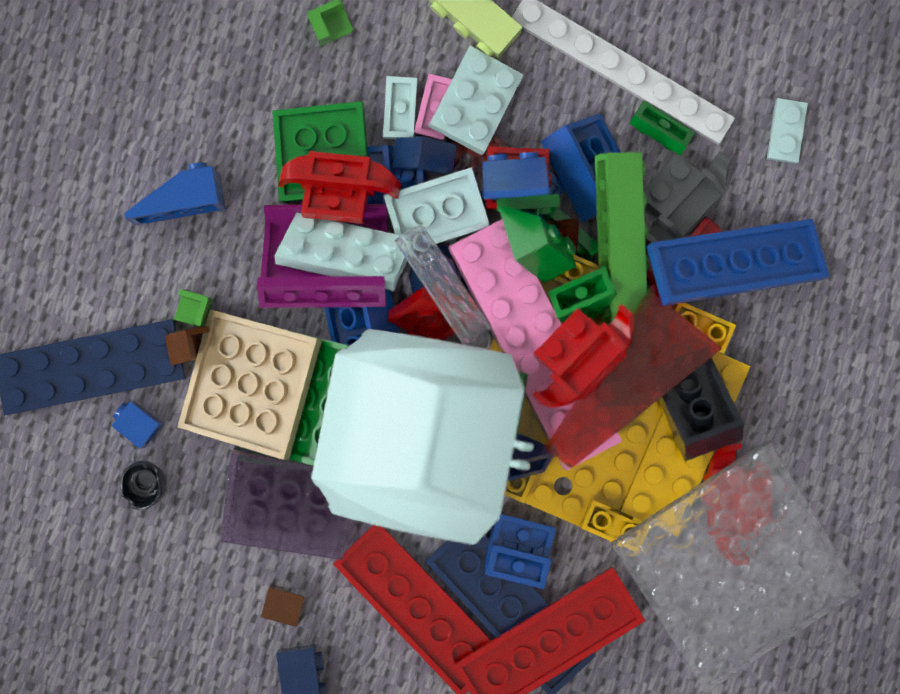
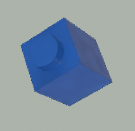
(136, 424)

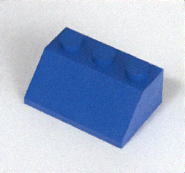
(573, 158)
(349, 323)

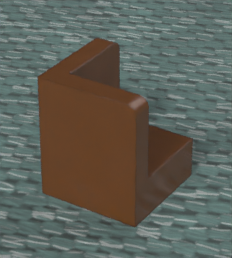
(184, 345)
(282, 606)

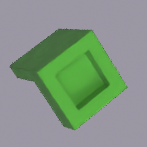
(330, 22)
(193, 308)

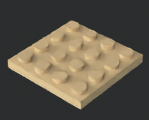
(249, 384)

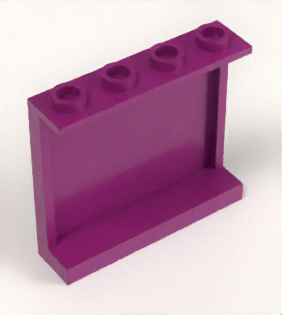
(297, 288)

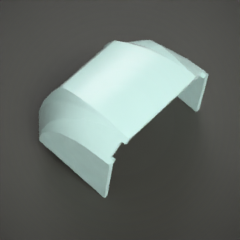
(419, 435)

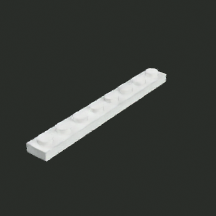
(623, 70)

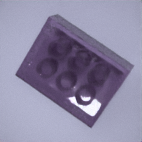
(279, 507)

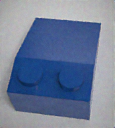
(514, 177)
(183, 195)

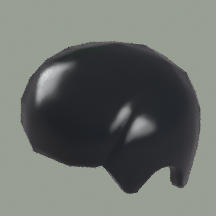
(147, 475)

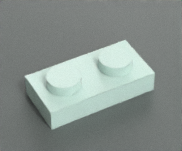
(400, 107)
(787, 131)

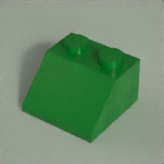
(538, 244)

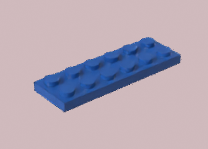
(737, 261)

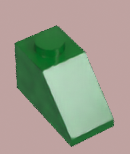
(587, 293)

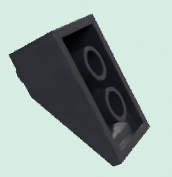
(702, 413)

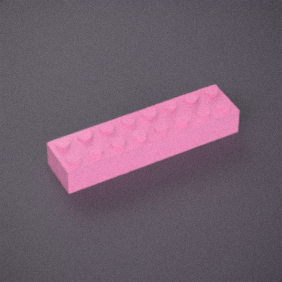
(517, 314)

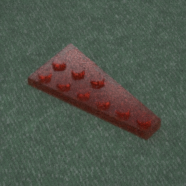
(659, 357)

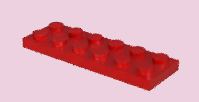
(412, 603)
(552, 638)

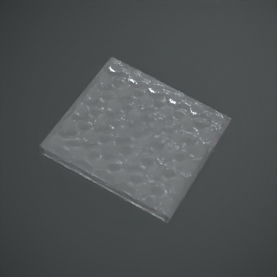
(736, 566)

